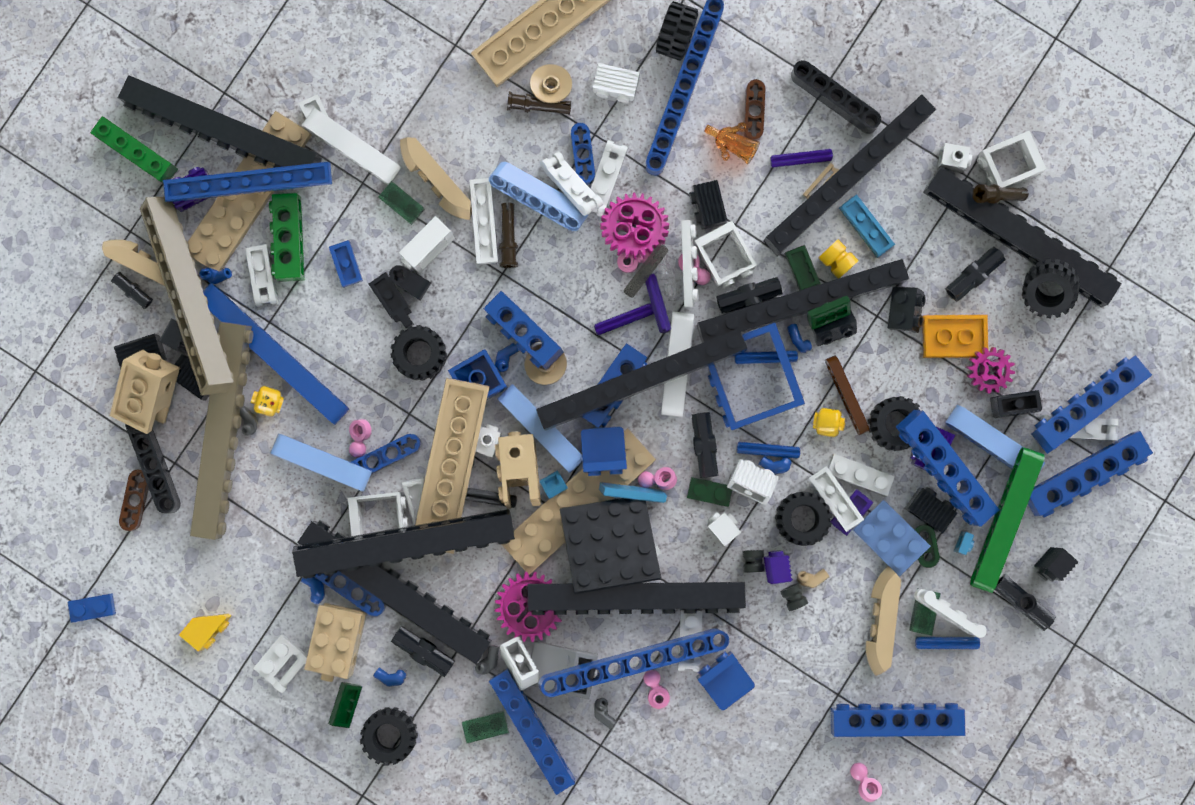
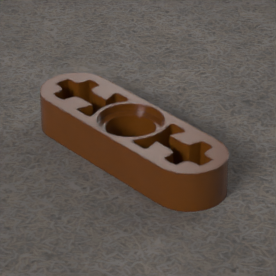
(761, 104)
(126, 504)

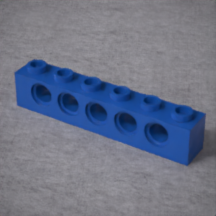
(1134, 373)
(1138, 453)
(983, 506)
(953, 725)
(532, 731)

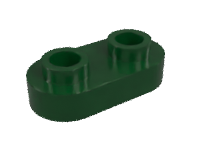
(931, 540)

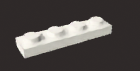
(483, 221)
(689, 253)

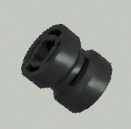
(750, 556)
(794, 597)

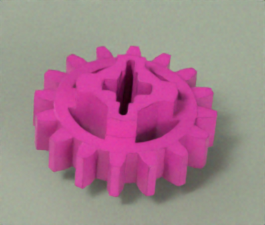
(998, 364)

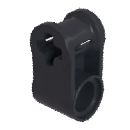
(412, 282)

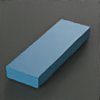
(866, 226)
(632, 492)

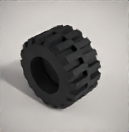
(676, 30)
(1047, 304)
(401, 346)
(878, 422)
(821, 524)
(376, 749)

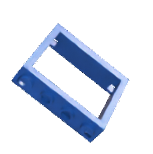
(722, 400)

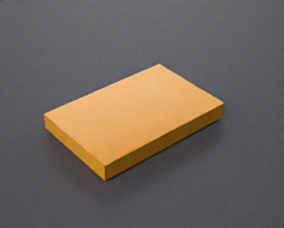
(954, 335)

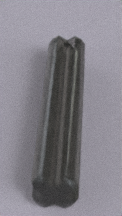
(646, 270)

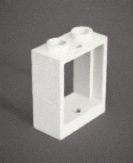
(1030, 155)
(715, 235)
(426, 245)
(356, 515)

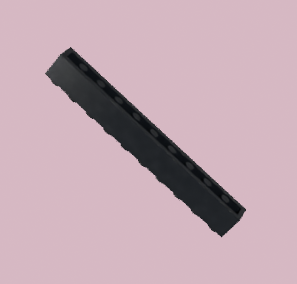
(212, 126)
(849, 175)
(1019, 235)
(804, 300)
(641, 379)
(402, 543)
(639, 596)
(409, 601)

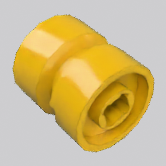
(838, 259)

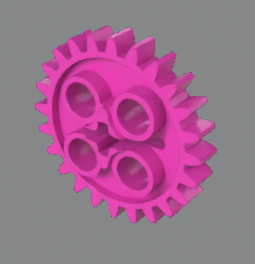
(639, 209)
(514, 594)

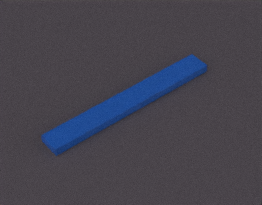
(247, 182)

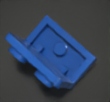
(603, 450)
(725, 680)

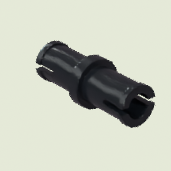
(132, 290)

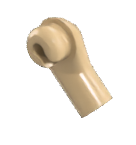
(811, 580)

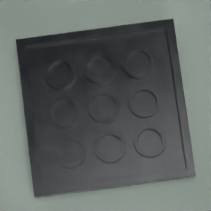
(609, 544)

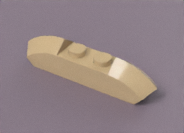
(418, 158)
(127, 254)
(880, 650)

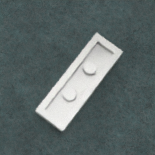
(861, 475)
(836, 499)

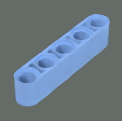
(536, 195)
(984, 435)
(551, 439)
(321, 462)

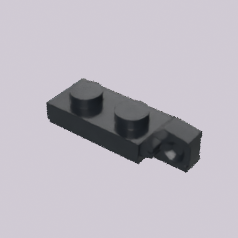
(391, 299)

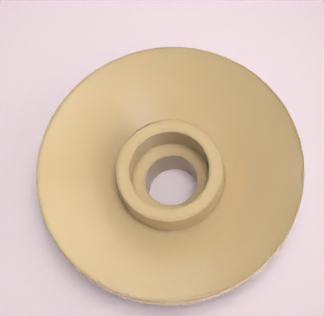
(551, 76)
(543, 376)

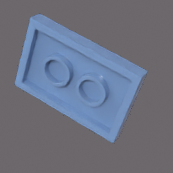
(891, 538)

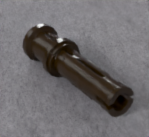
(528, 103)
(995, 193)
(508, 246)

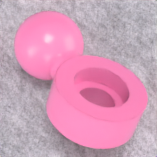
(634, 263)
(703, 274)
(359, 431)
(647, 479)
(652, 679)
(859, 772)

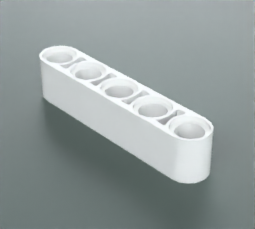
(351, 146)
(679, 340)

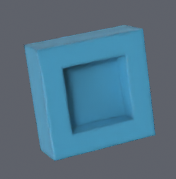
(553, 484)
(964, 543)

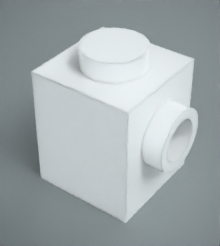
(954, 157)
(487, 439)
(723, 527)

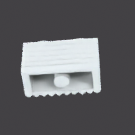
(615, 83)
(753, 481)
(519, 663)

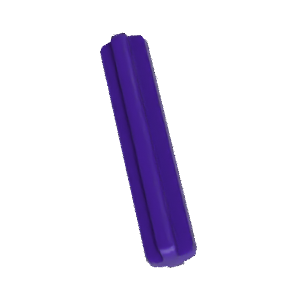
(801, 158)
(658, 304)
(624, 319)

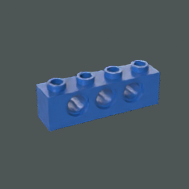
(503, 305)
(629, 356)

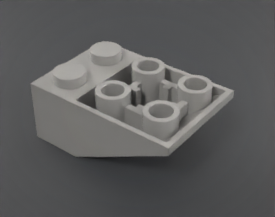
(553, 658)

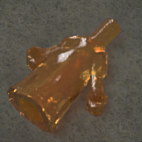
(735, 143)

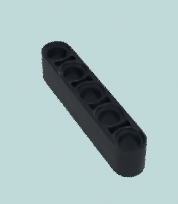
(830, 87)
(160, 471)

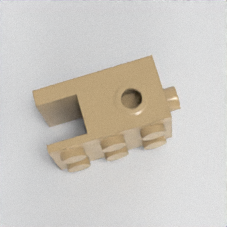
(144, 390)
(517, 466)
(335, 641)

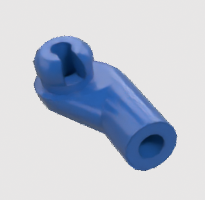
(796, 339)
(503, 357)
(316, 588)

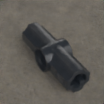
(975, 274)
(749, 295)
(704, 445)
(1034, 610)
(423, 651)

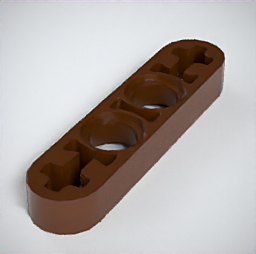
(847, 395)

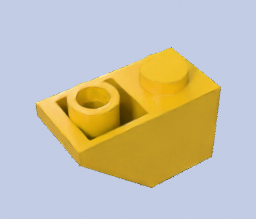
(203, 629)

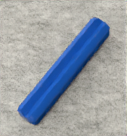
(763, 357)
(768, 450)
(947, 643)

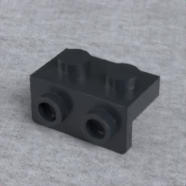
(906, 309)
(835, 330)

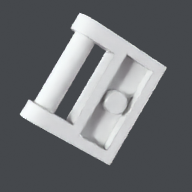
(275, 660)

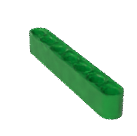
(1007, 519)

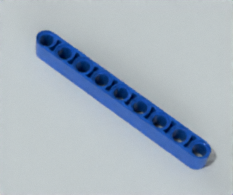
(685, 76)
(277, 357)
(623, 659)

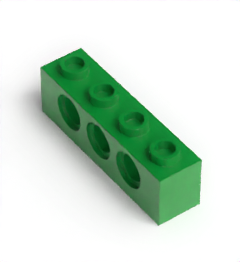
(133, 150)
(295, 268)

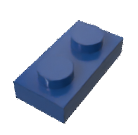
(346, 263)
(91, 608)

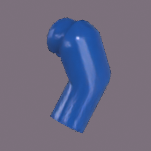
(214, 276)
(776, 467)
(390, 679)

